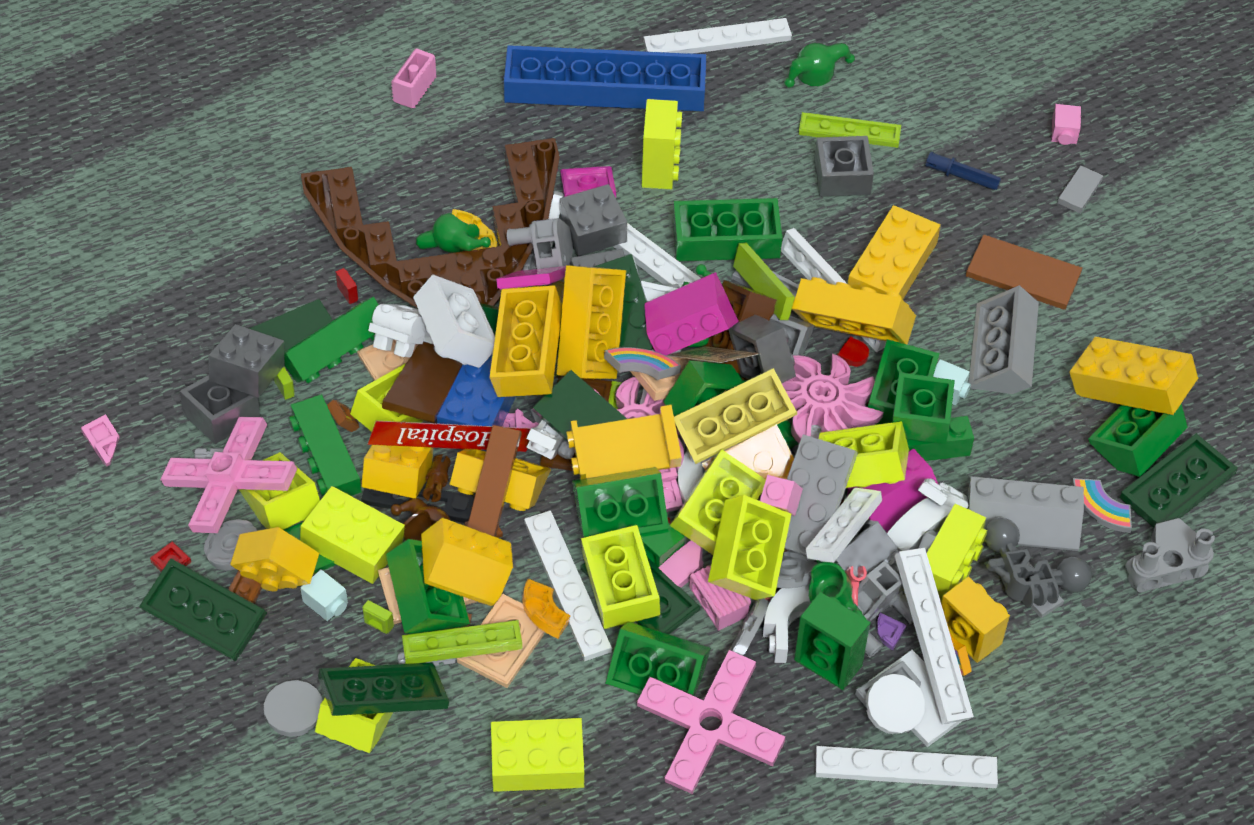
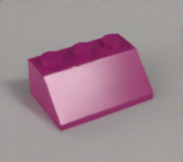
(688, 315)
(903, 495)

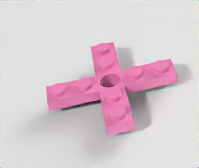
(227, 474)
(720, 703)

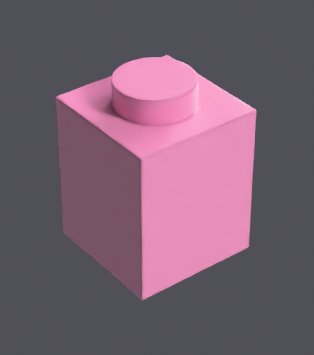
(1066, 124)
(781, 494)

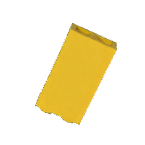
(625, 445)

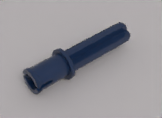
(951, 166)

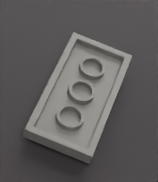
(823, 474)

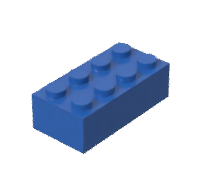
(474, 399)

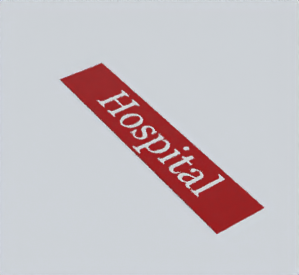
(437, 435)

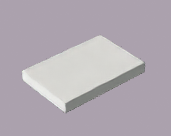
(930, 726)

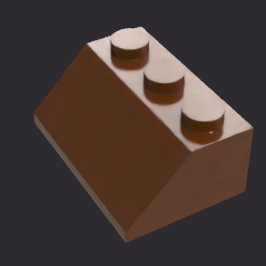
(745, 304)

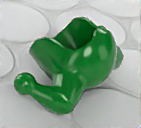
(817, 63)
(452, 235)
(833, 582)

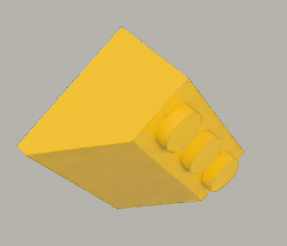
(524, 485)
(466, 561)

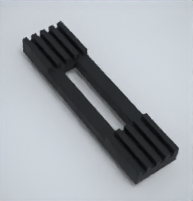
(457, 506)

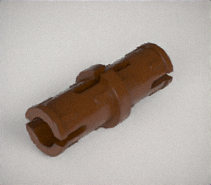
(437, 478)

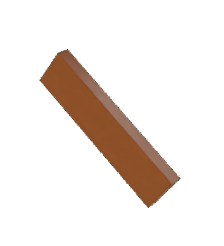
(494, 480)

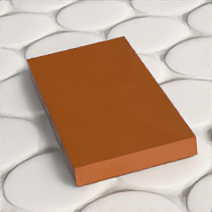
(1012, 265)

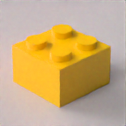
(397, 469)
(274, 559)
(974, 618)

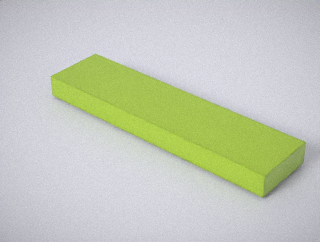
(831, 126)
(763, 280)
(462, 642)

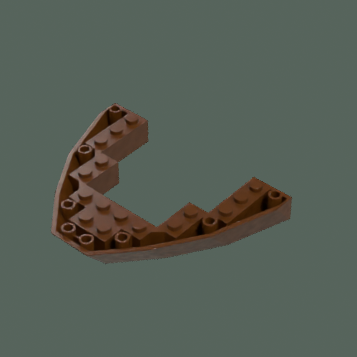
(532, 179)

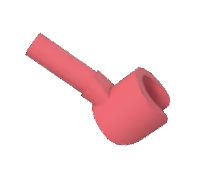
(855, 580)

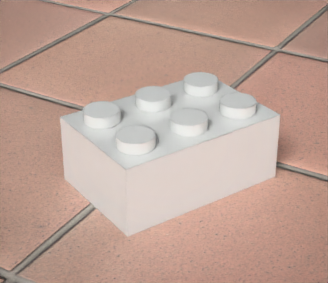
(455, 321)

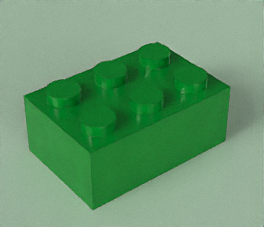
(832, 640)

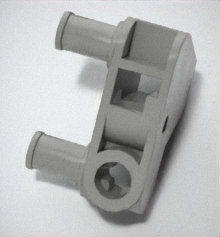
(540, 235)
(1171, 556)
(876, 593)

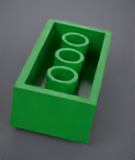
(716, 228)

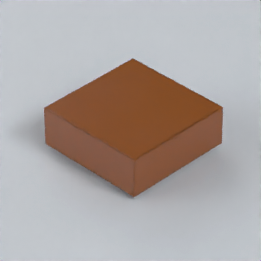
(342, 415)

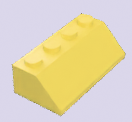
(734, 416)

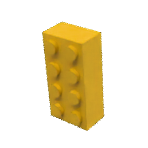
(895, 253)
(854, 310)
(590, 320)
(526, 341)
(1134, 375)

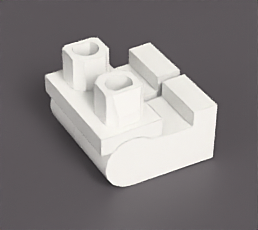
(400, 324)

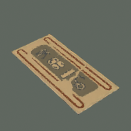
(713, 354)

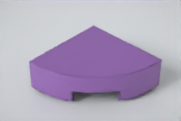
(889, 630)

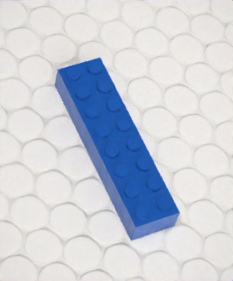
(603, 77)

